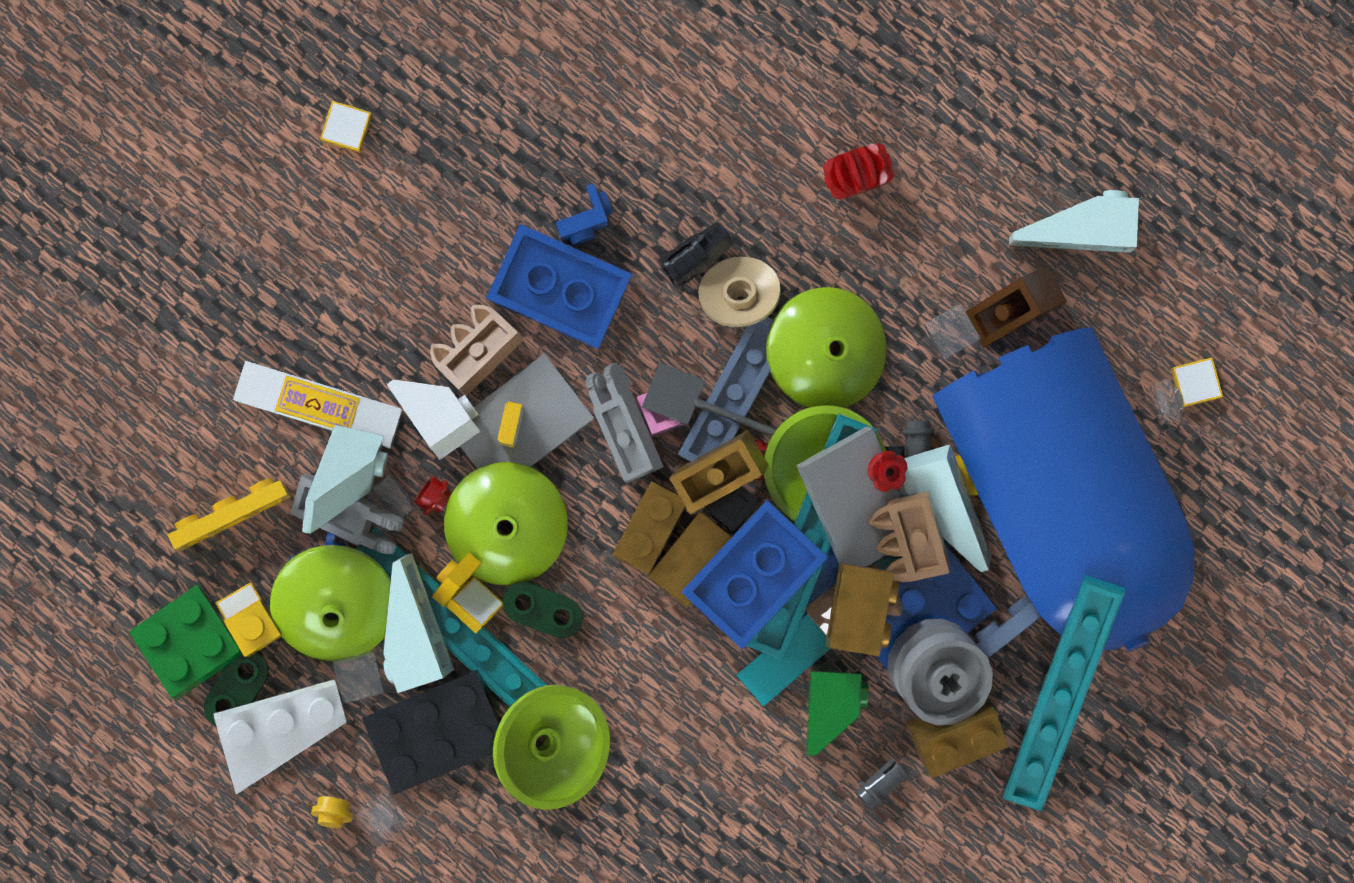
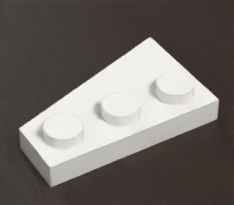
(276, 729)

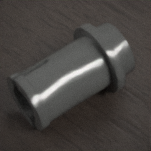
(917, 437)
(881, 784)

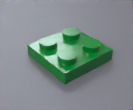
(186, 642)

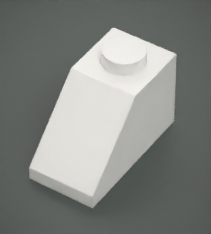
(437, 414)

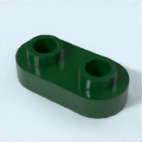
(542, 610)
(234, 687)

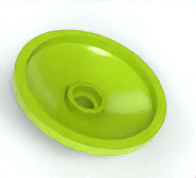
(801, 354)
(794, 442)
(512, 494)
(331, 582)
(572, 750)

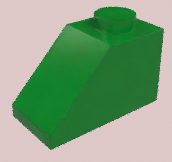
(832, 706)

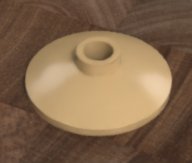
(734, 279)

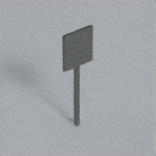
(677, 394)

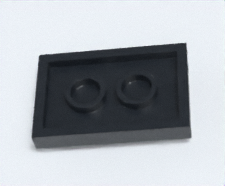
(434, 731)

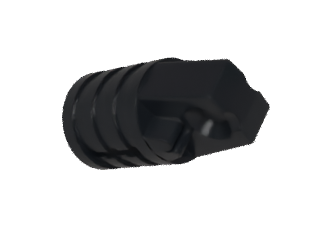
(695, 254)

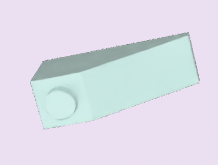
(1094, 225)
(343, 475)
(957, 519)
(412, 638)

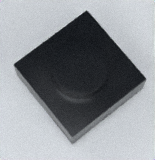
(733, 508)

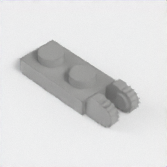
(622, 423)
(354, 522)

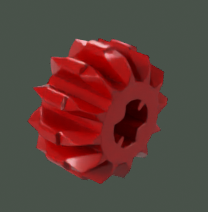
(858, 171)

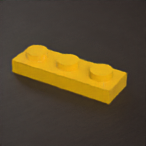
(228, 513)

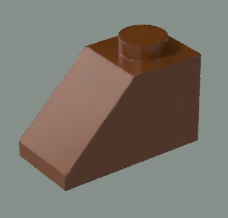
(1016, 306)

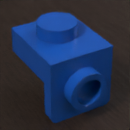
(582, 226)

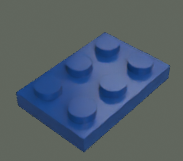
(559, 286)
(754, 574)
(945, 597)

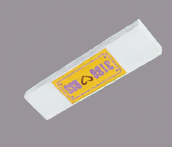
(315, 402)

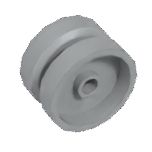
(939, 672)

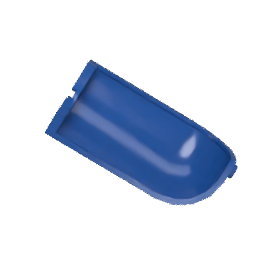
(1072, 483)

